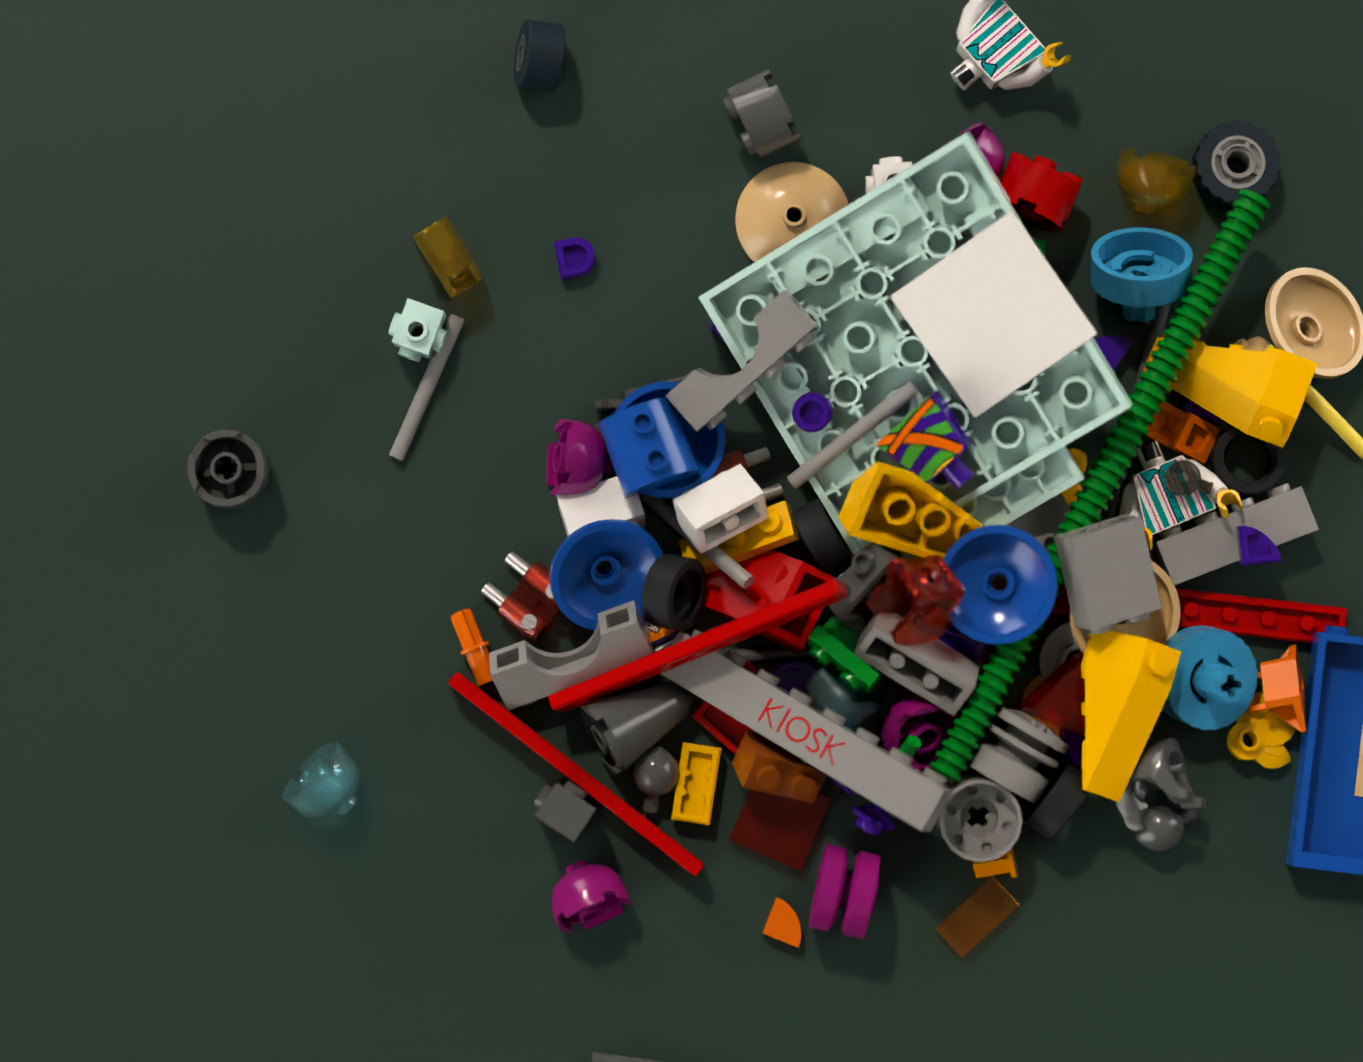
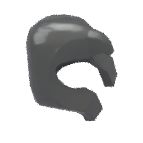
(1162, 769)

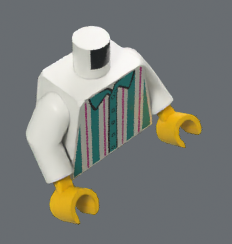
(1000, 48)
(1158, 507)

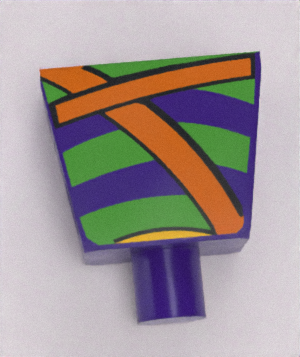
(930, 442)

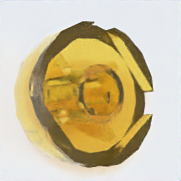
(1154, 179)

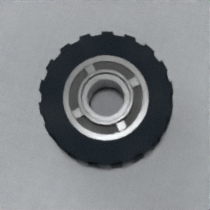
(1244, 143)

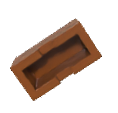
(774, 770)

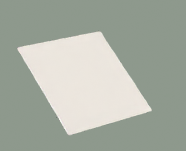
(993, 314)

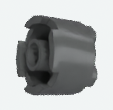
(762, 114)
(210, 456)

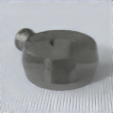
(1193, 480)

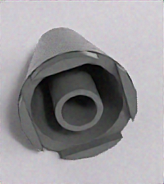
(633, 721)

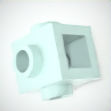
(416, 316)

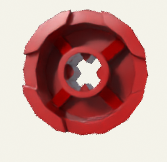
(1040, 191)

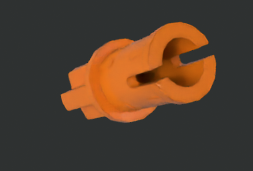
(473, 645)

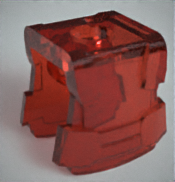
(928, 602)

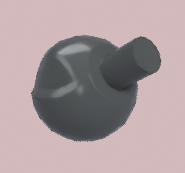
(655, 775)
(1164, 826)

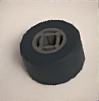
(539, 55)

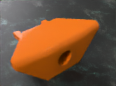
(1284, 689)

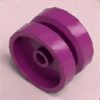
(850, 892)

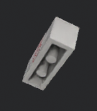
(926, 669)

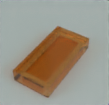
(977, 916)

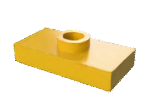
(696, 783)

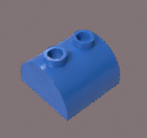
(647, 446)

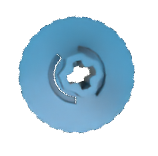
(1153, 267)
(1223, 678)

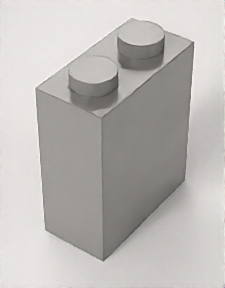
(1108, 573)

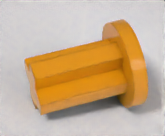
(1002, 865)

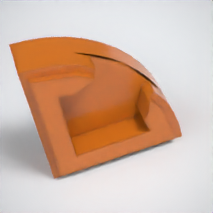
(783, 923)

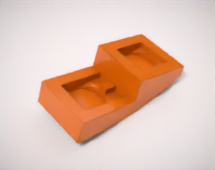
(1183, 433)

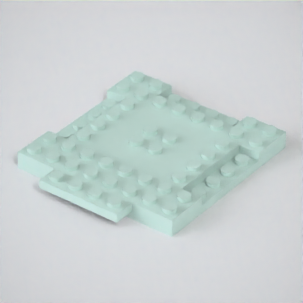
(868, 350)

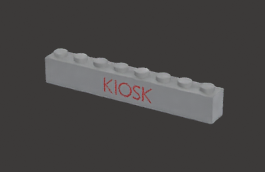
(815, 735)

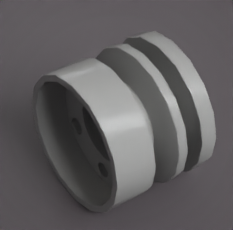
(1018, 753)
(982, 839)

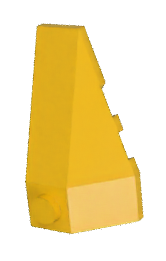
(1246, 387)
(903, 512)
(1123, 698)

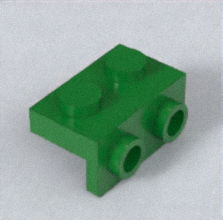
(836, 646)

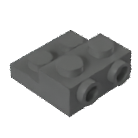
(862, 579)

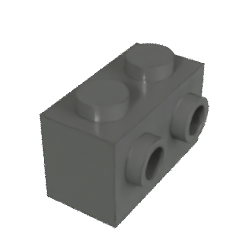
(564, 809)

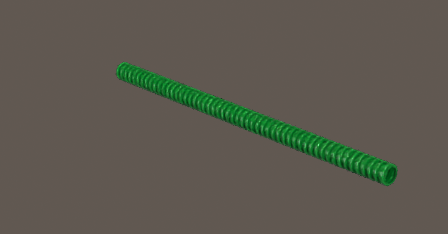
(1112, 462)

